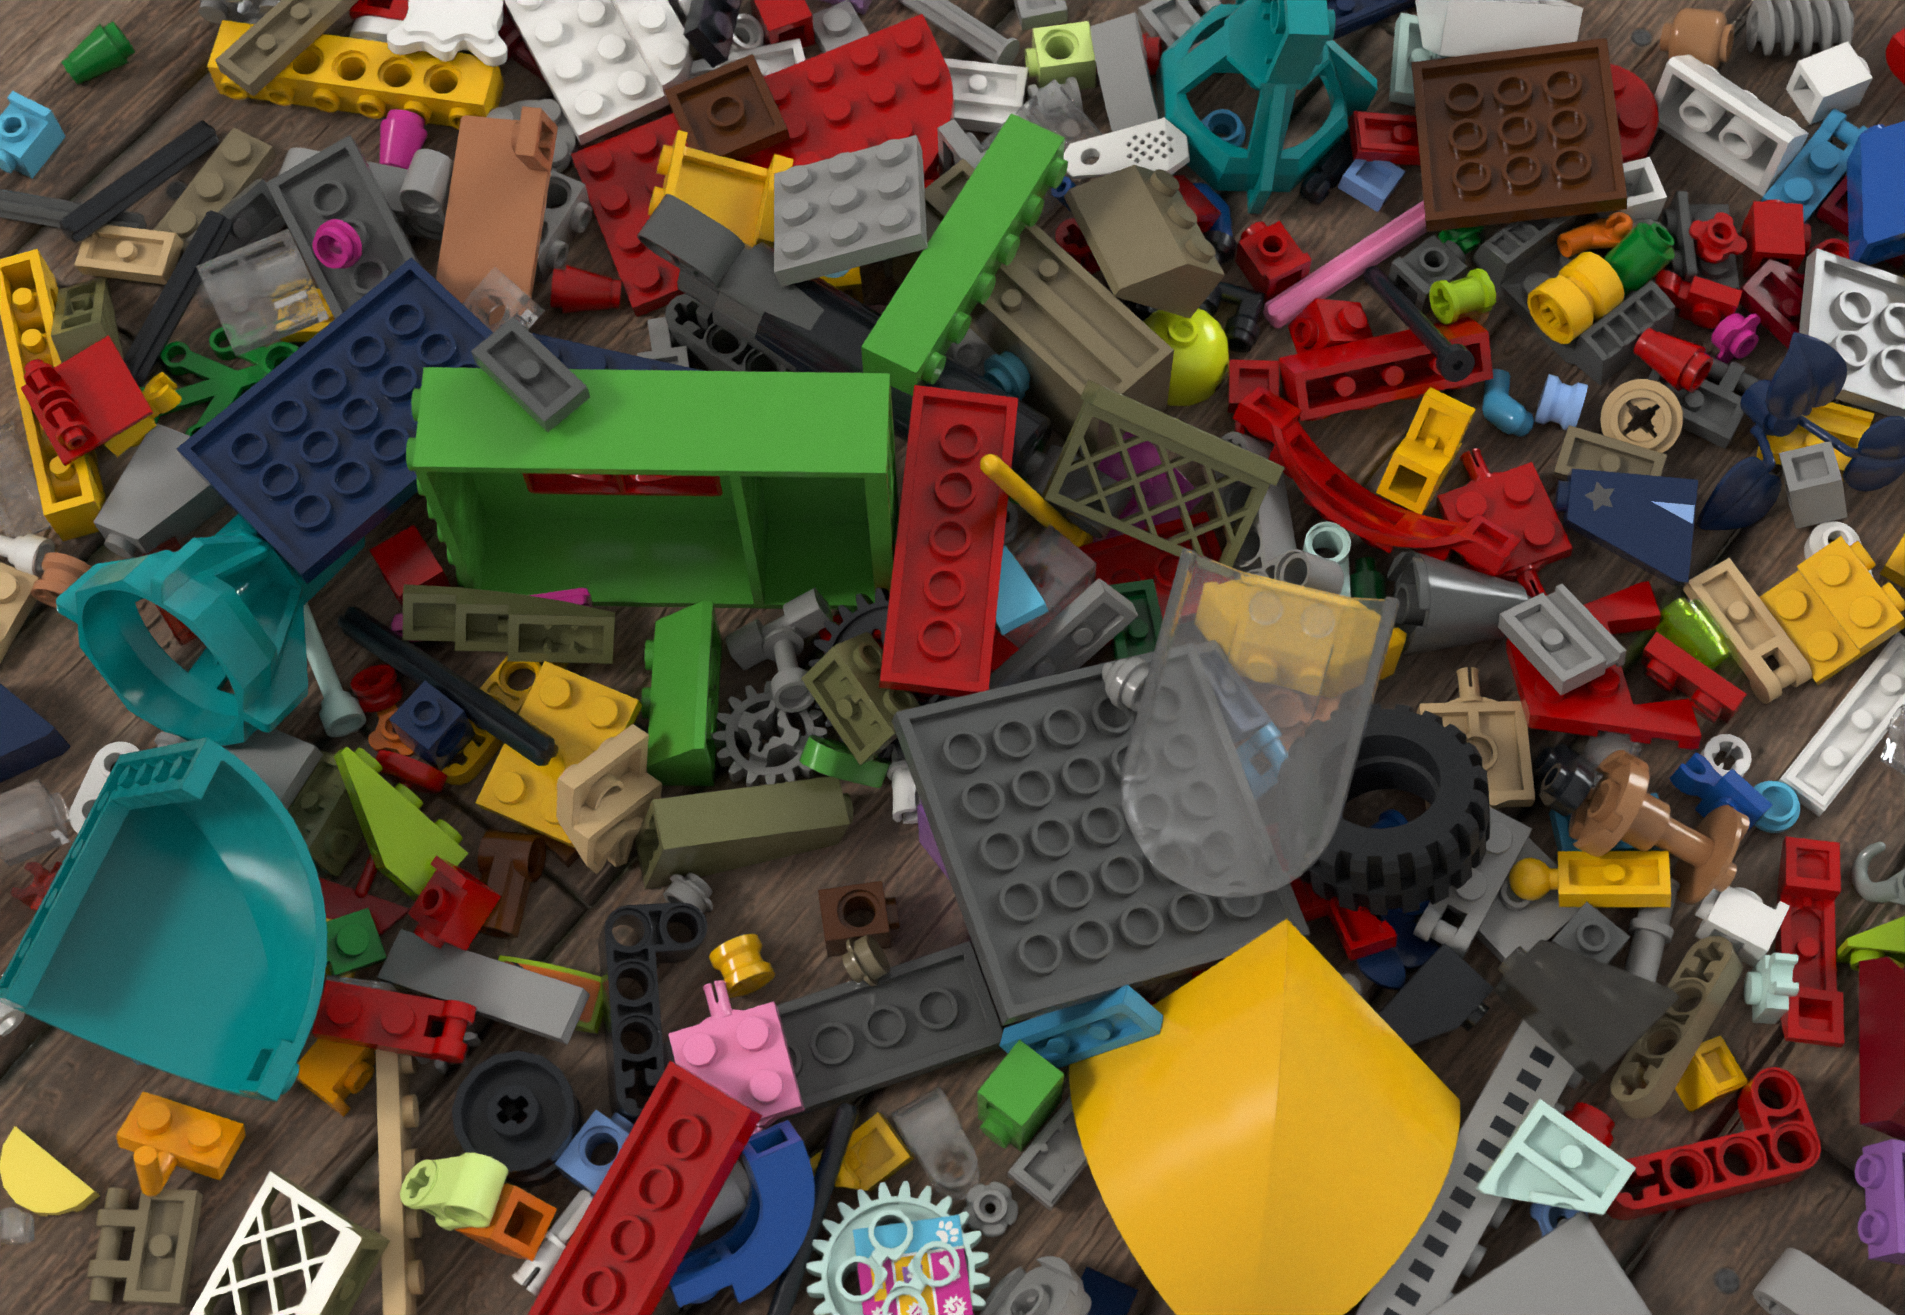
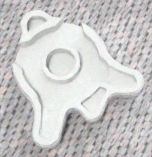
(449, 27)

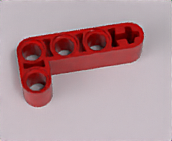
(1705, 1159)

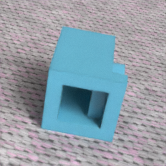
(27, 135)

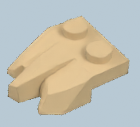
(607, 799)

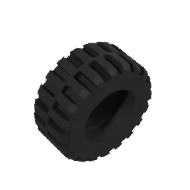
(1423, 856)

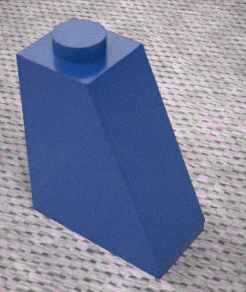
(1877, 194)

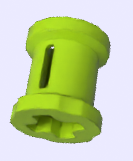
(1462, 296)

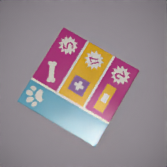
(935, 1265)

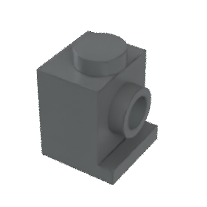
(1426, 265)

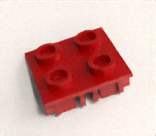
(84, 399)

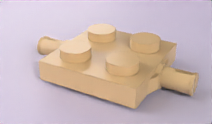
(1499, 735)

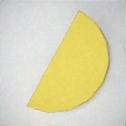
(40, 1180)

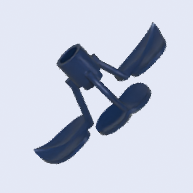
(1805, 379)

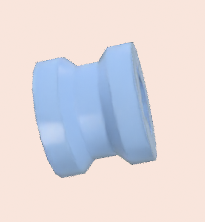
(1560, 402)

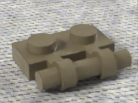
(160, 1250)

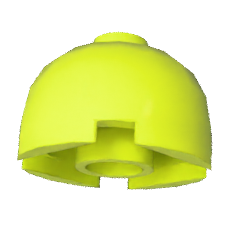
(1198, 355)

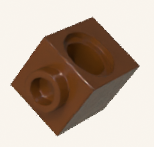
(841, 901)

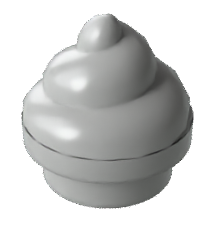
(1125, 681)

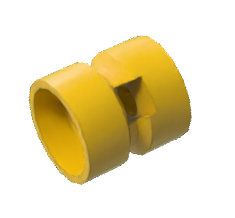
(1575, 298)

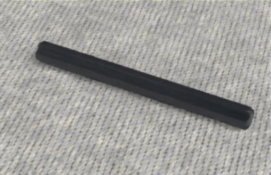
(476, 703)

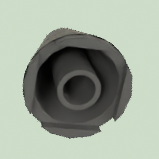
(1448, 603)

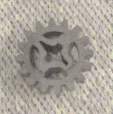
(758, 720)

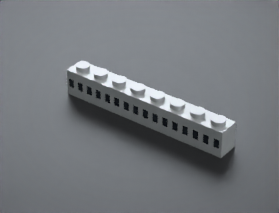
(1460, 1213)

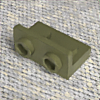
(850, 696)
(326, 817)

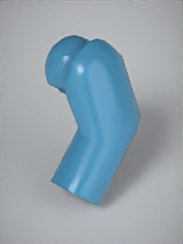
(1502, 409)

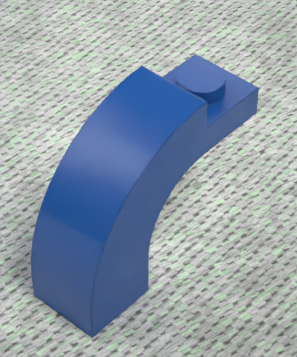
(768, 1230)

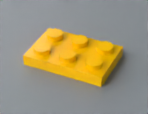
(579, 719)

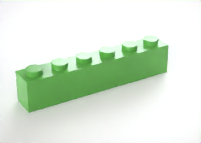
(965, 254)

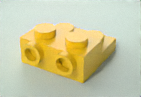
(1835, 608)

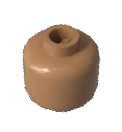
(1700, 34)

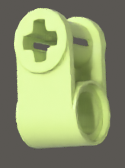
(456, 1189)

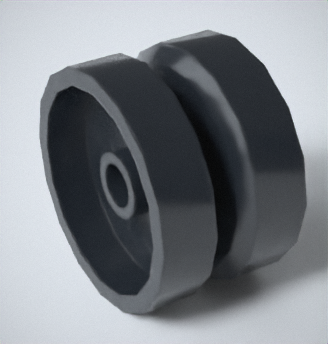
(510, 1088)

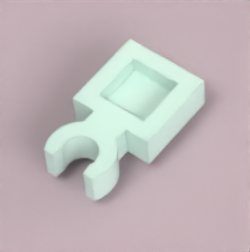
(1769, 987)

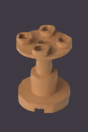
(1626, 812)

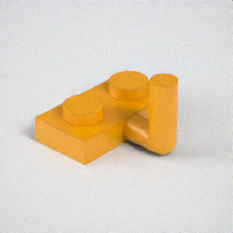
(177, 1135)

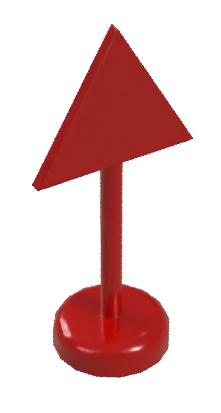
(344, 900)

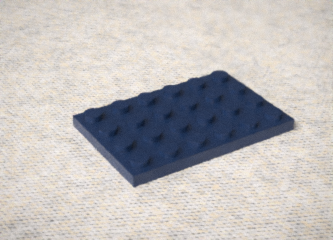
(324, 436)

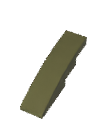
(509, 622)

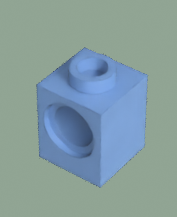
(576, 1159)

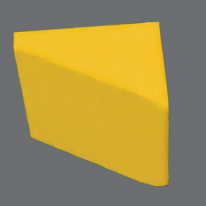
(1710, 1075)

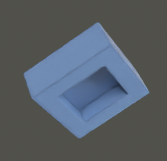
(1371, 182)

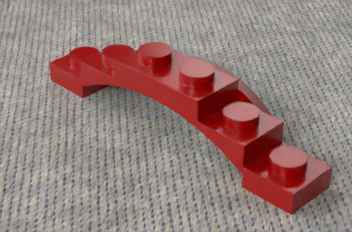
(1356, 508)

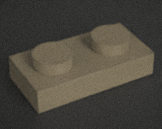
(1601, 453)

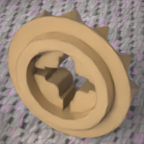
(1643, 393)

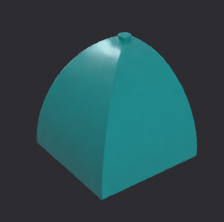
(182, 925)

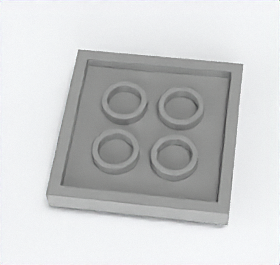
(849, 211)
(1864, 320)

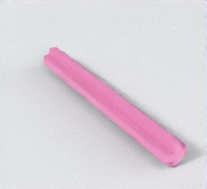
(1346, 266)

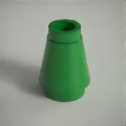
(98, 53)

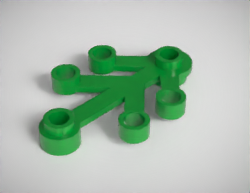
(221, 382)

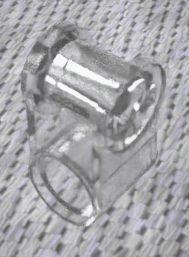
(936, 1137)

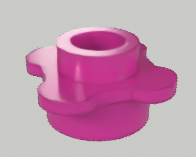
(1736, 336)

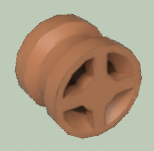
(58, 575)

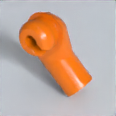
(1595, 235)

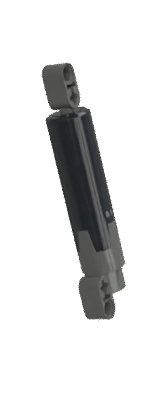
(823, 329)

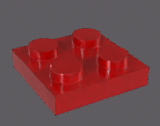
(1673, 667)

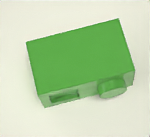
(1019, 1097)

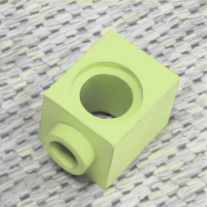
(1063, 41)

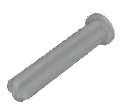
(967, 30)

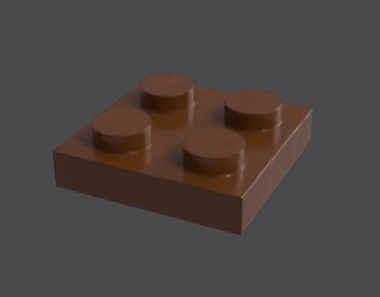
(728, 111)

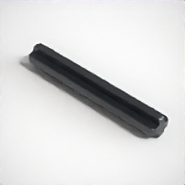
(138, 182)
(176, 296)

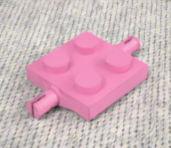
(742, 1056)

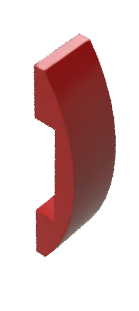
(1809, 885)

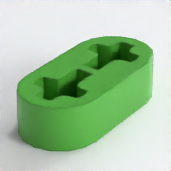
(837, 761)

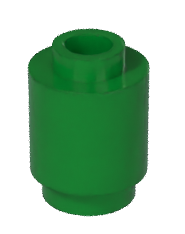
(1641, 255)

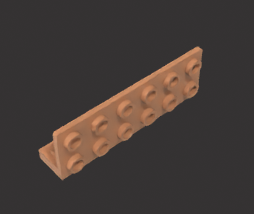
(497, 202)

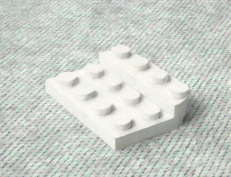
(604, 57)

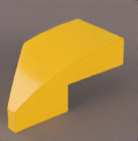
(871, 1156)

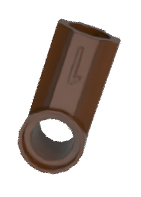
(509, 867)

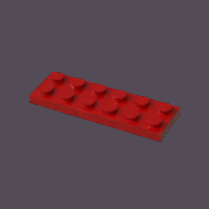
(948, 544)
(650, 1200)

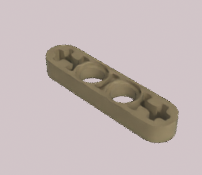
(1705, 973)

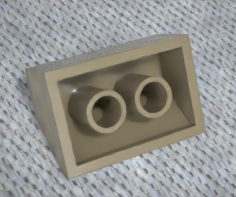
(1146, 239)

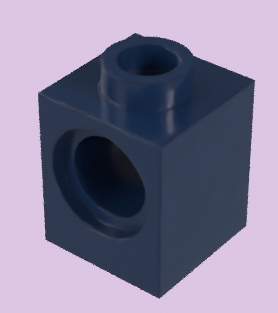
(432, 726)

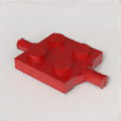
(1518, 505)

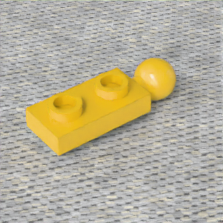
(1602, 881)

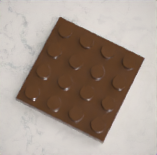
(1518, 135)

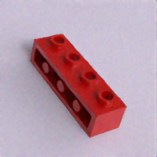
(1377, 370)

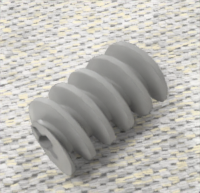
(1798, 23)

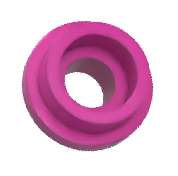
(337, 244)

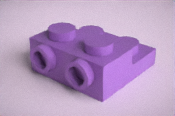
(1883, 1223)

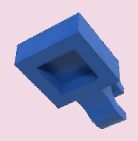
(1702, 780)

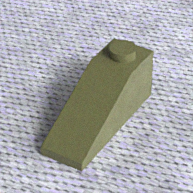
(83, 317)

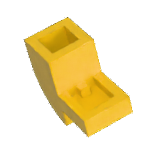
(1426, 451)

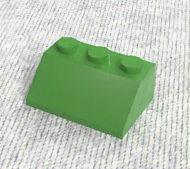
(683, 696)

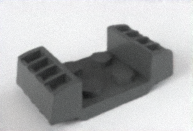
(1528, 254)

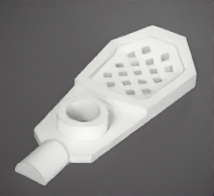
(1115, 152)

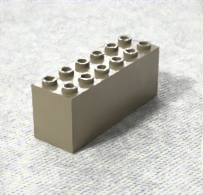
(1058, 325)

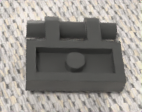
(1712, 409)

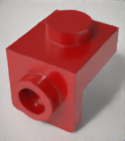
(1328, 324)

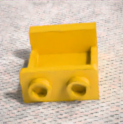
(721, 188)

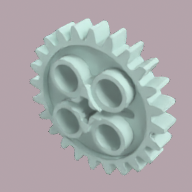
(841, 1258)

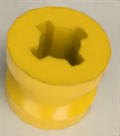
(742, 965)

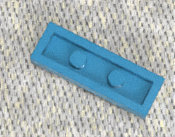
(1087, 1028)

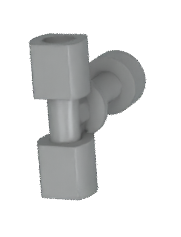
(782, 643)

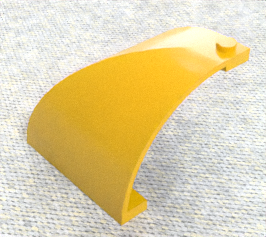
(1266, 1137)

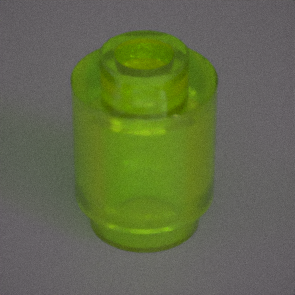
(1694, 631)

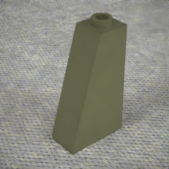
(739, 827)

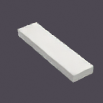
(1850, 731)

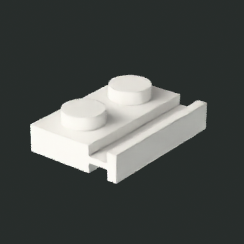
(986, 93)

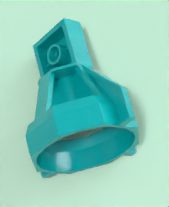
(1277, 51)
(235, 600)

